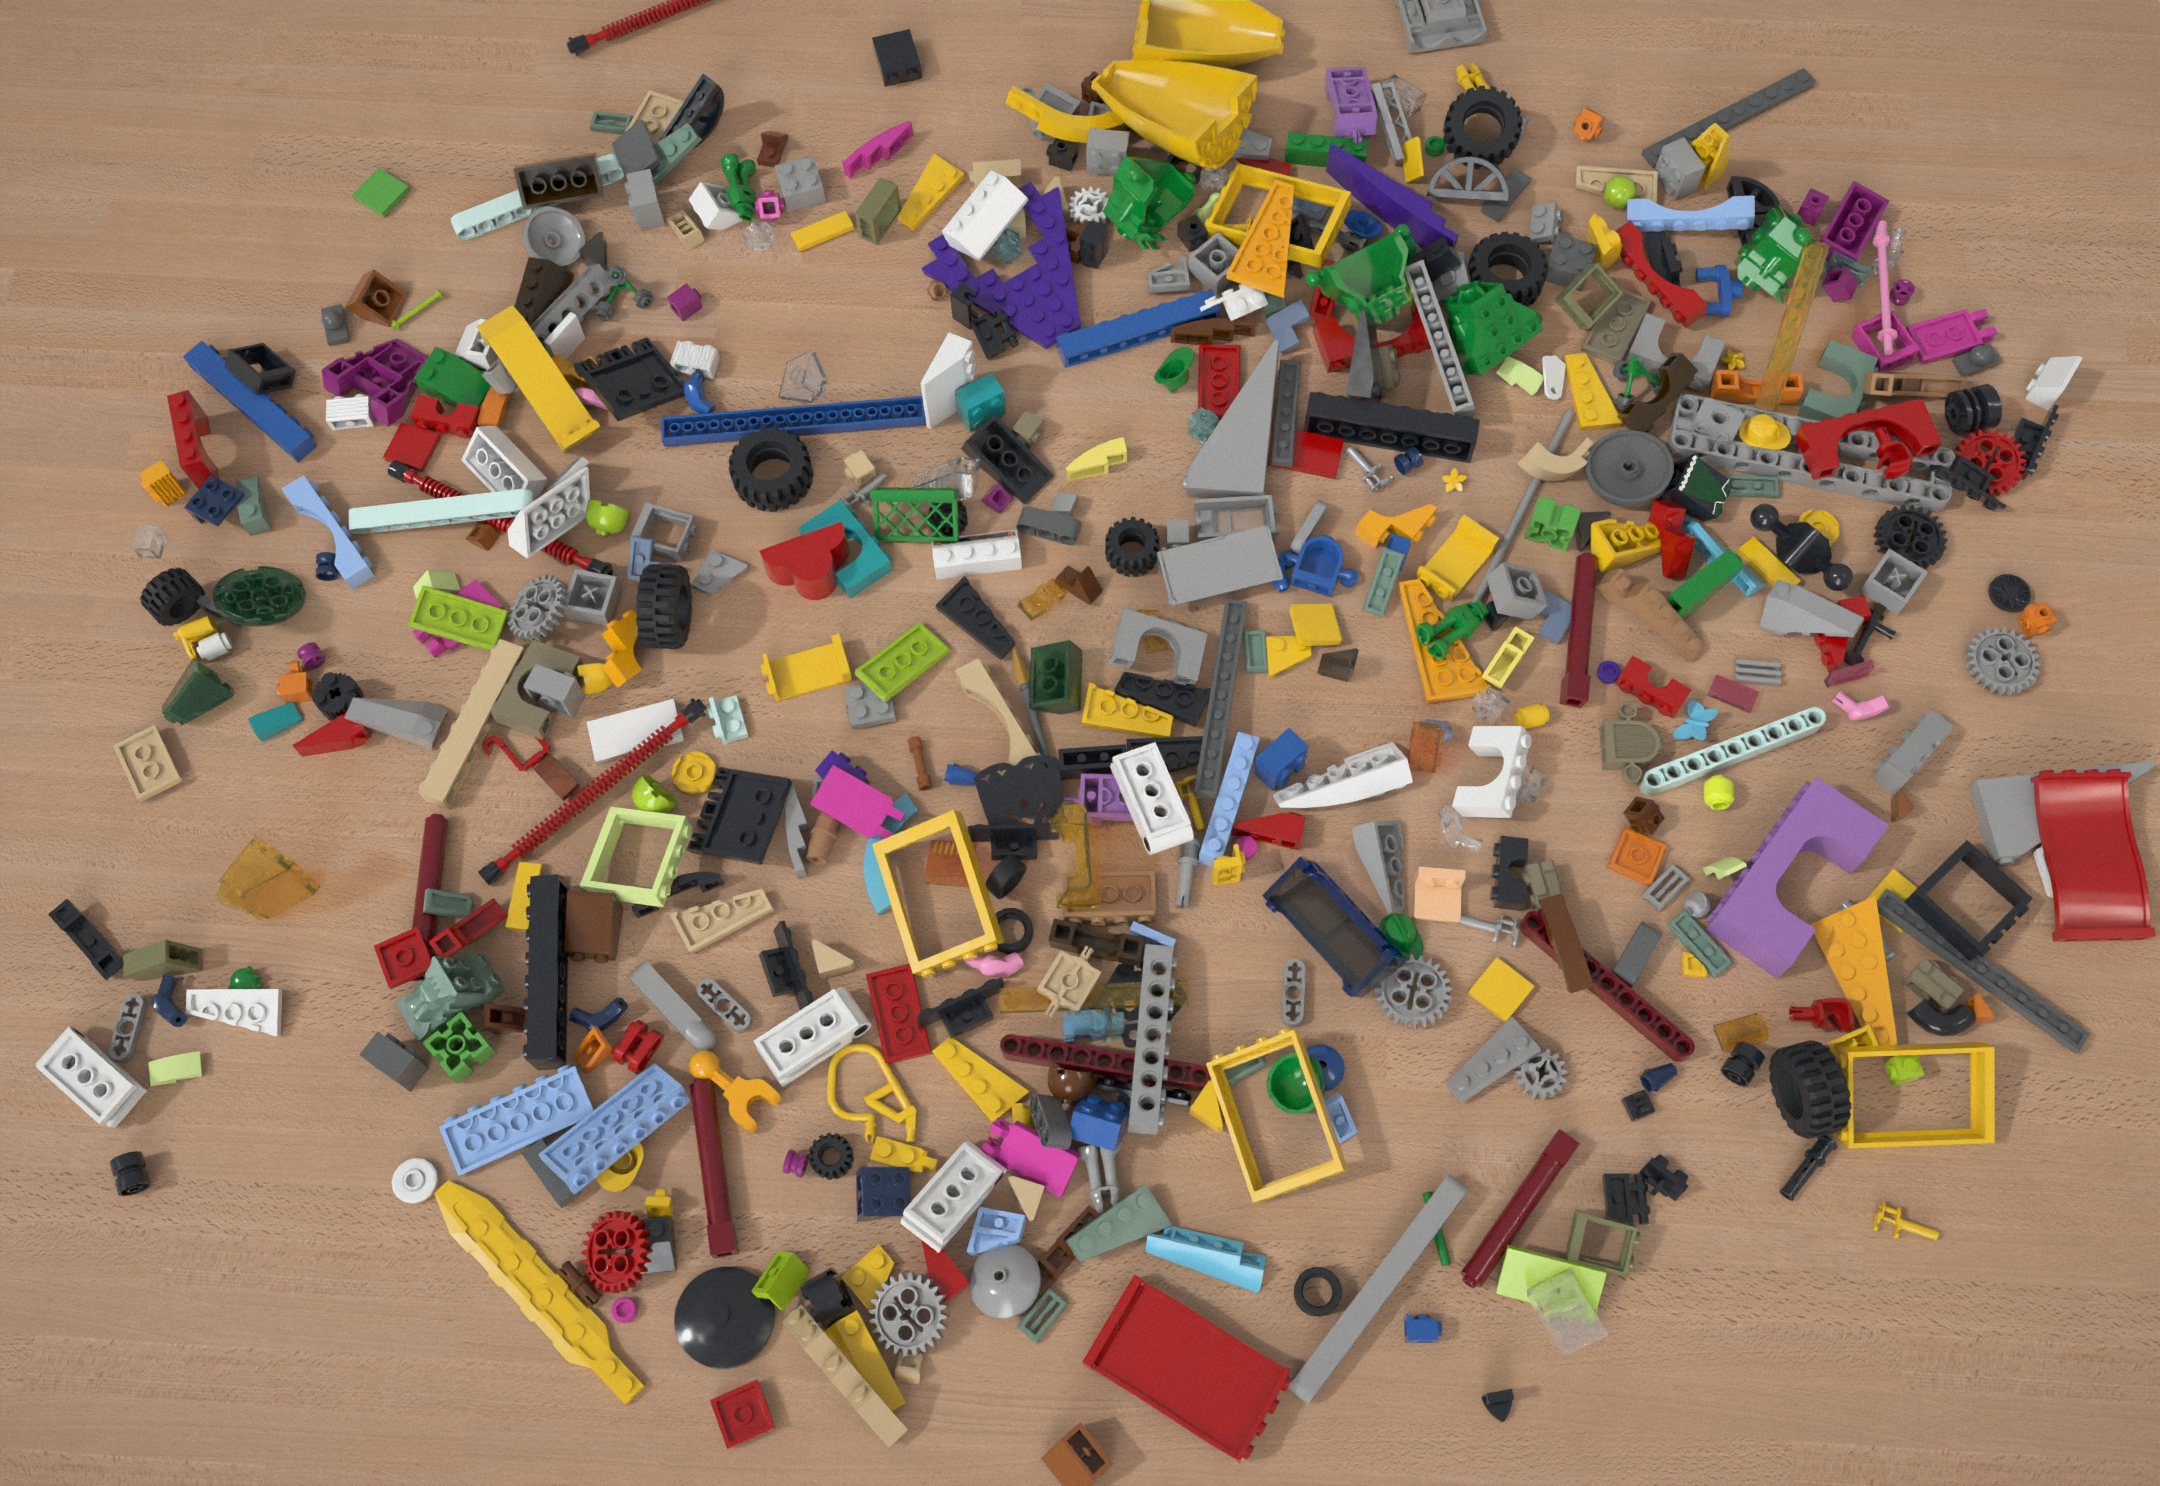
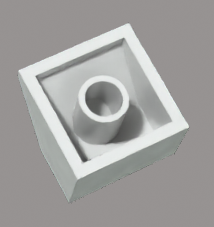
(714, 206)
(2051, 380)

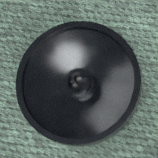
(722, 1319)

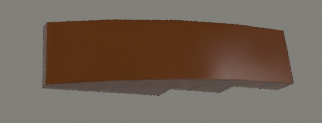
(1212, 329)
(1565, 943)
(1060, 1255)

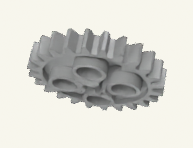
(545, 594)
(2002, 661)
(1435, 995)
(892, 1329)

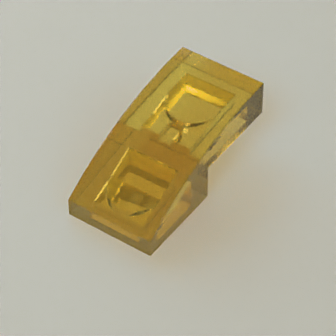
(1042, 600)

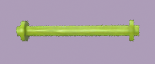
(438, 294)

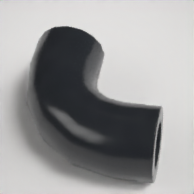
(1940, 1023)

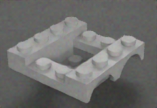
(1447, 24)

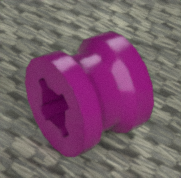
(1901, 287)
(311, 656)
(795, 1163)

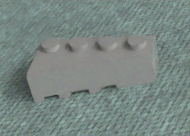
(1912, 753)

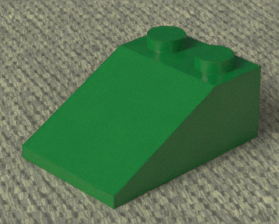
(451, 379)

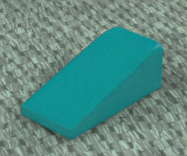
(274, 720)

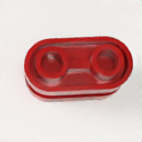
(624, 1050)

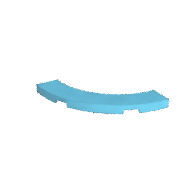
(872, 874)

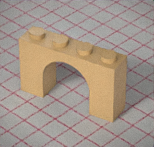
(1012, 171)

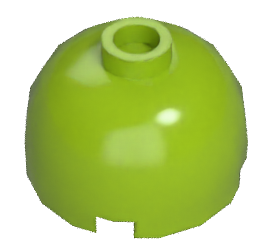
(606, 518)
(651, 797)

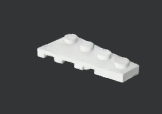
(247, 1008)

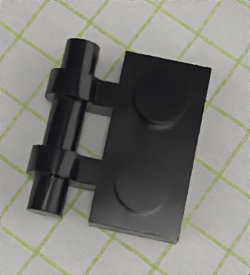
(987, 335)
(1618, 1197)

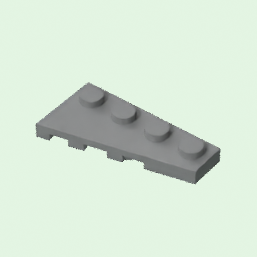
(1497, 1057)

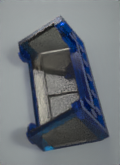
(1334, 926)

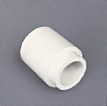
(214, 646)

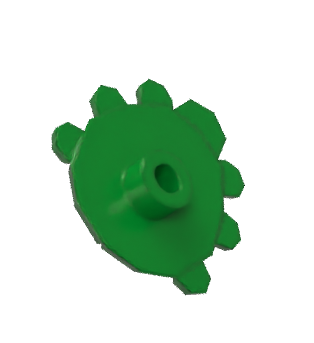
(244, 979)

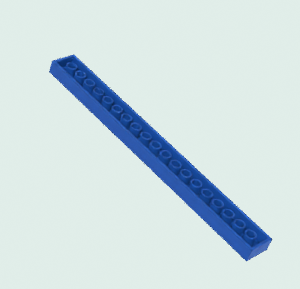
(796, 419)

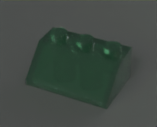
(1056, 678)

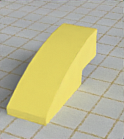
(1096, 460)
(1508, 657)

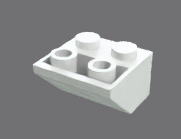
(473, 349)

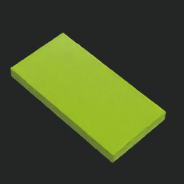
(458, 618)
(902, 662)
(1527, 1268)

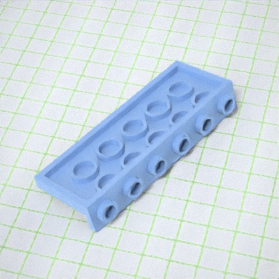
(516, 1119)
(615, 1127)

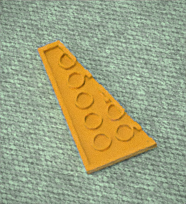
(1264, 252)
(1445, 678)
(1857, 958)

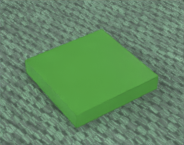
(381, 192)

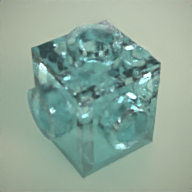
(1007, 246)
(1201, 424)

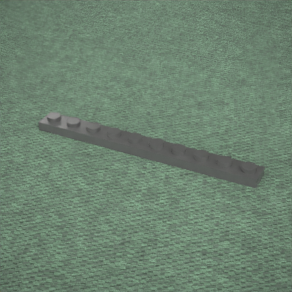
(1739, 111)
(1220, 699)
(1985, 975)

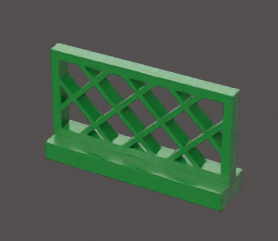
(920, 495)

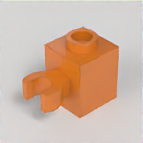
(295, 686)

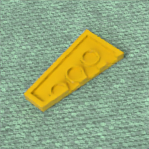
(931, 189)
(1589, 396)
(1118, 714)
(980, 1080)

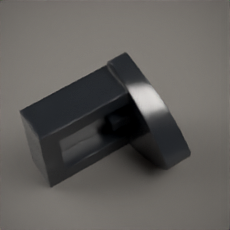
(1498, 1403)

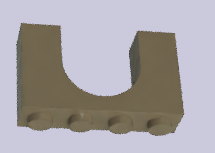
(516, 713)

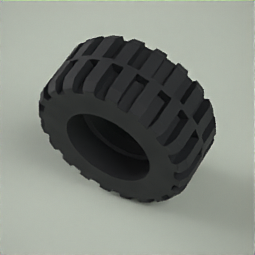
(1491, 103)
(1515, 252)
(764, 446)
(664, 606)
(1810, 1089)

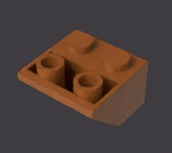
(1077, 1459)

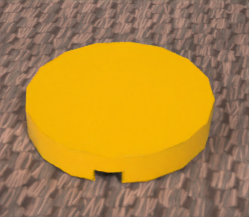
(1823, 522)
(694, 773)

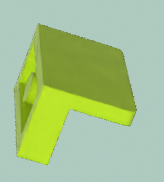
(781, 1279)

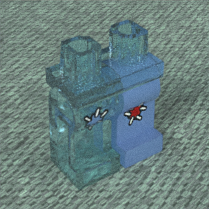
(1092, 1025)

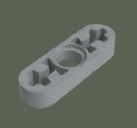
(1309, 526)
(1299, 1010)
(741, 1012)
(116, 1042)

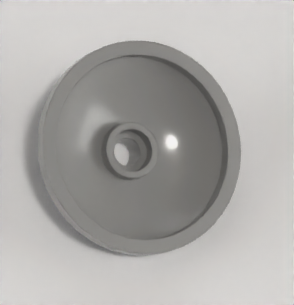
(554, 225)
(1014, 1291)

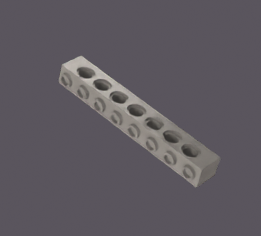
(595, 276)
(1440, 340)
(1143, 1120)

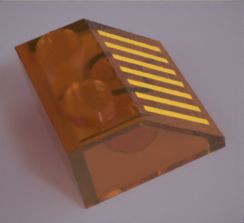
(945, 865)

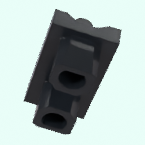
(1664, 1180)

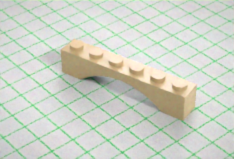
(978, 685)

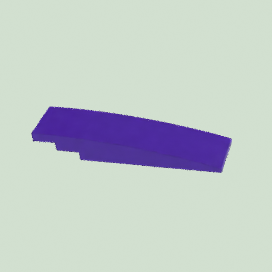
(1388, 198)

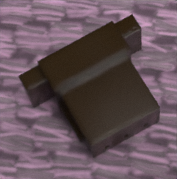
(1880, 609)

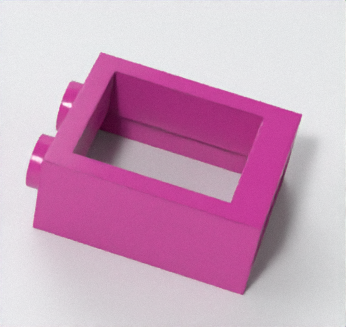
(1907, 347)

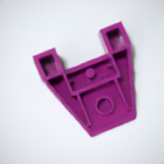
(382, 374)

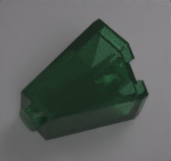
(195, 694)

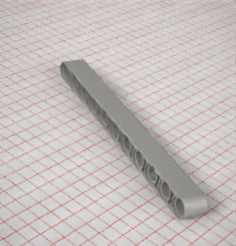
(1378, 1289)

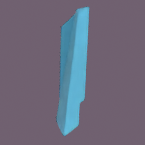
(1712, 549)
(1209, 1255)

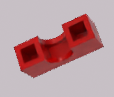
(428, 415)
(1665, 699)

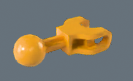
(738, 1092)

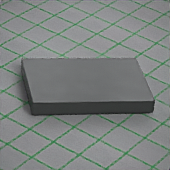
(636, 149)

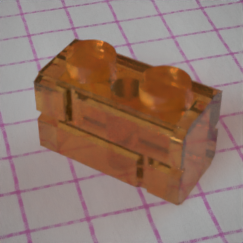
(1424, 747)

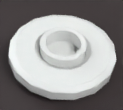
(414, 1180)

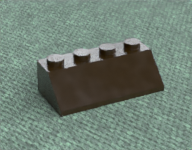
(559, 181)
(540, 287)

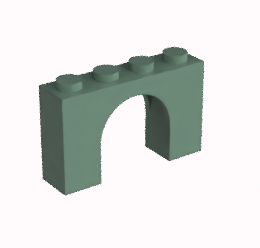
(1851, 366)

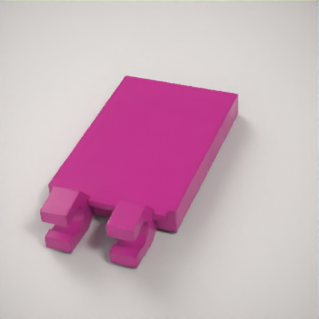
(1950, 335)
(472, 591)
(855, 804)
(1026, 1156)

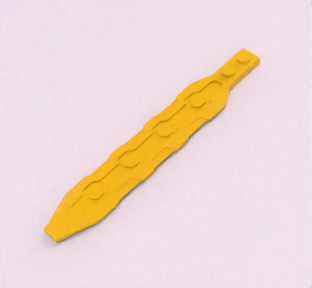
(538, 1291)

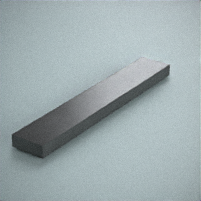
(1285, 413)

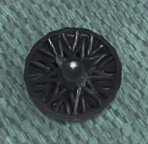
(2009, 593)

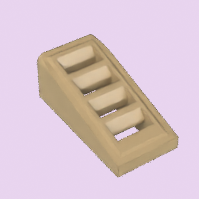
(686, 230)

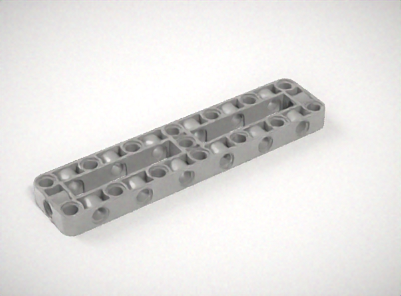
(1792, 467)

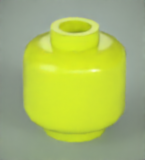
(1718, 792)

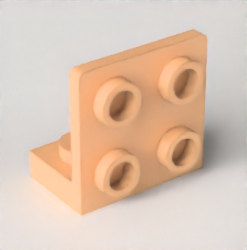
(1438, 894)

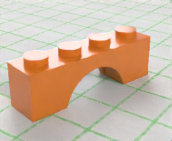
(1731, 387)

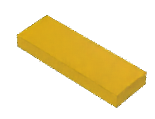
(822, 231)
(1766, 563)
(519, 901)

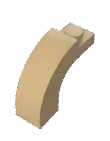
(1550, 467)

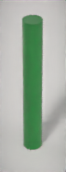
(1439, 1238)

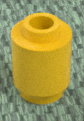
(1531, 716)

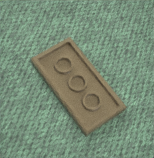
(1616, 328)

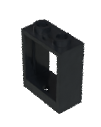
(278, 373)

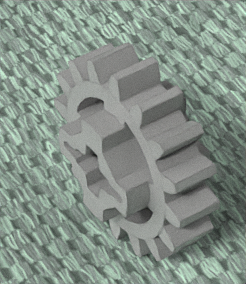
(1549, 1076)

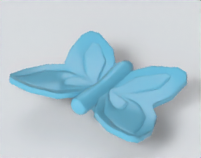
(1696, 725)

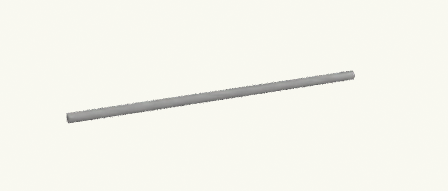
(1521, 510)

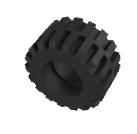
(1132, 531)
(172, 596)

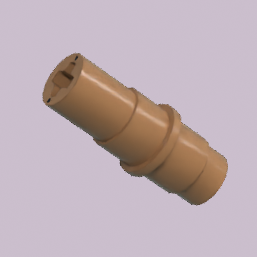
(822, 839)

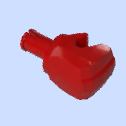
(1893, 455)
(1835, 1009)

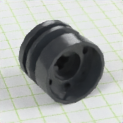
(1973, 409)

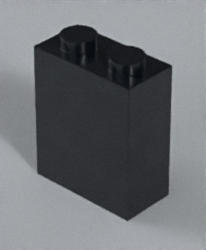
(897, 57)

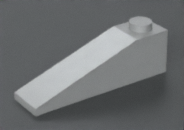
(1801, 611)
(407, 720)
(1380, 850)

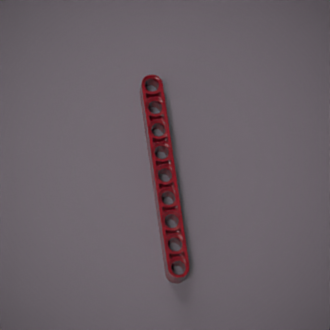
(1612, 997)
(1094, 1055)

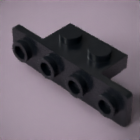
(1300, 237)
(1663, 257)
(2031, 438)
(1970, 478)
(1012, 839)
(783, 968)
(963, 1012)
(1124, 1089)

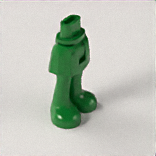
(740, 194)
(1464, 621)

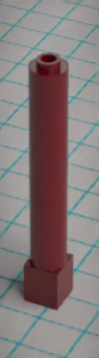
(1576, 681)
(430, 875)
(1518, 1209)
(719, 1217)

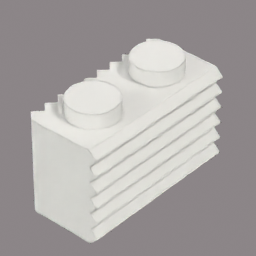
(692, 357)
(349, 412)

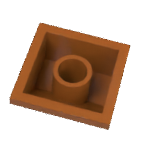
(376, 299)

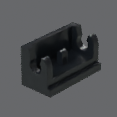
(961, 305)

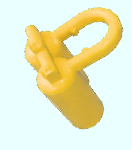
(194, 632)

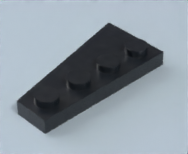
(971, 614)

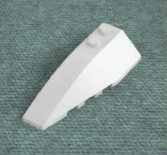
(1359, 778)

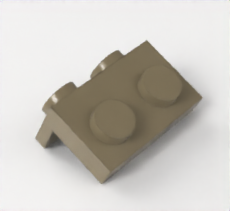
(1390, 374)

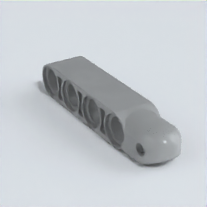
(673, 1007)

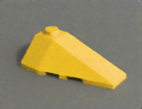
(1713, 151)
(1622, 543)
(859, 1348)

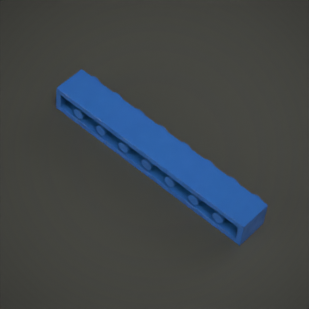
(1133, 329)
(257, 408)

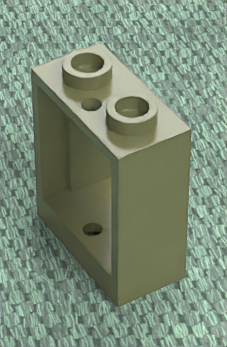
(878, 211)
(1574, 310)
(1576, 1235)

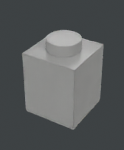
(1177, 532)

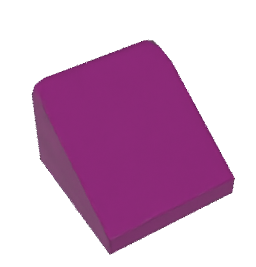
(997, 498)

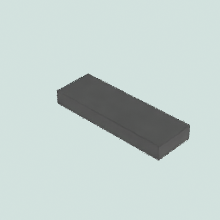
(1517, 183)

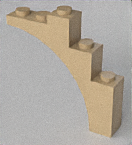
(844, 1376)

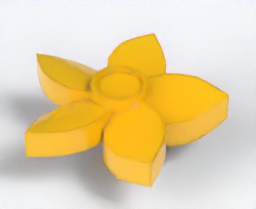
(1733, 361)
(1454, 480)

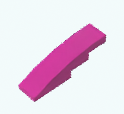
(882, 145)

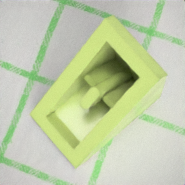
(438, 580)

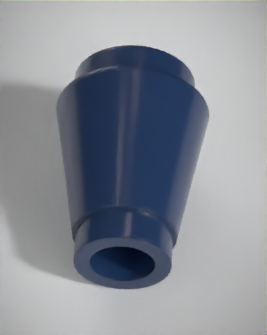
(1658, 1077)

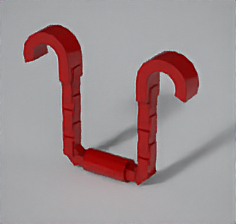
(531, 762)

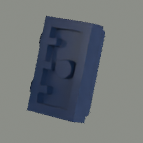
(213, 501)
(882, 1192)

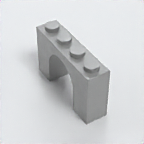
(1651, 358)
(1185, 641)

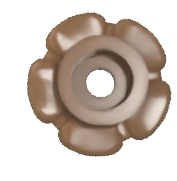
(940, 290)

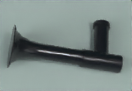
(1854, 657)

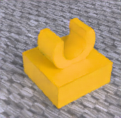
(659, 1205)

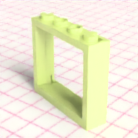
(606, 845)

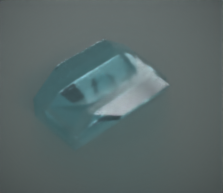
(1858, 270)

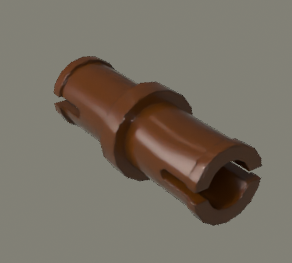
(579, 1283)

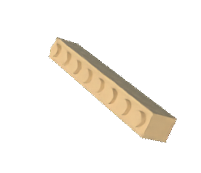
(471, 727)

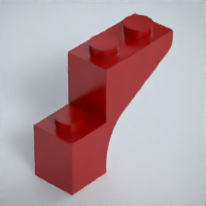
(1675, 543)
(1834, 647)
(468, 929)

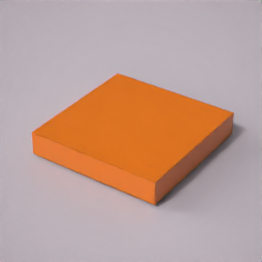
(1637, 856)

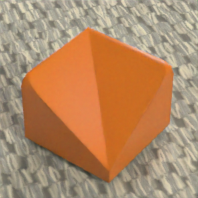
(1980, 1009)

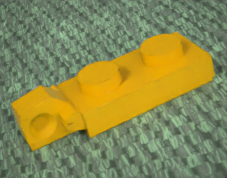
(901, 1155)

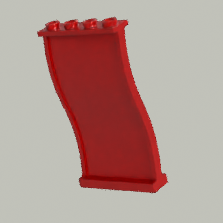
(2092, 856)
(1188, 1369)

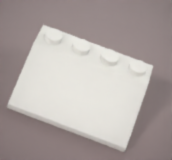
(948, 372)
(550, 515)

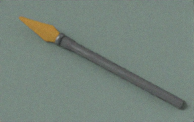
(1022, 677)

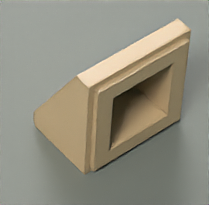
(909, 1368)

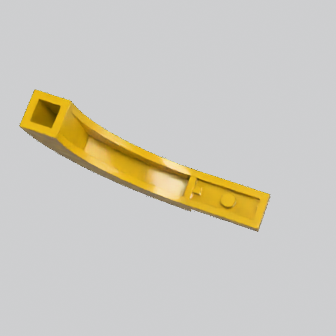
(1058, 123)

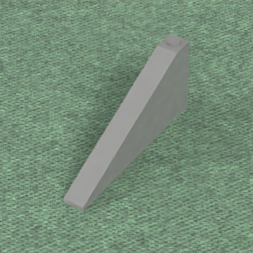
(1238, 449)
(2008, 811)

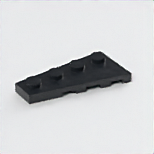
(1181, 701)
(1176, 751)

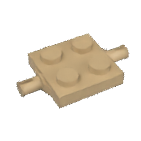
(1069, 981)

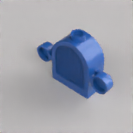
(1318, 566)

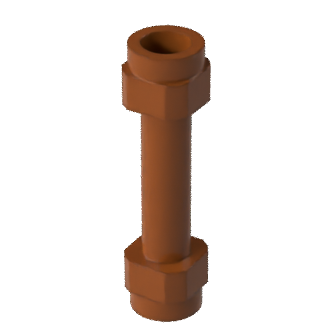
(923, 778)

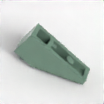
(252, 506)

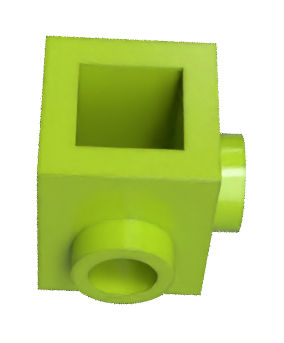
(1903, 1069)

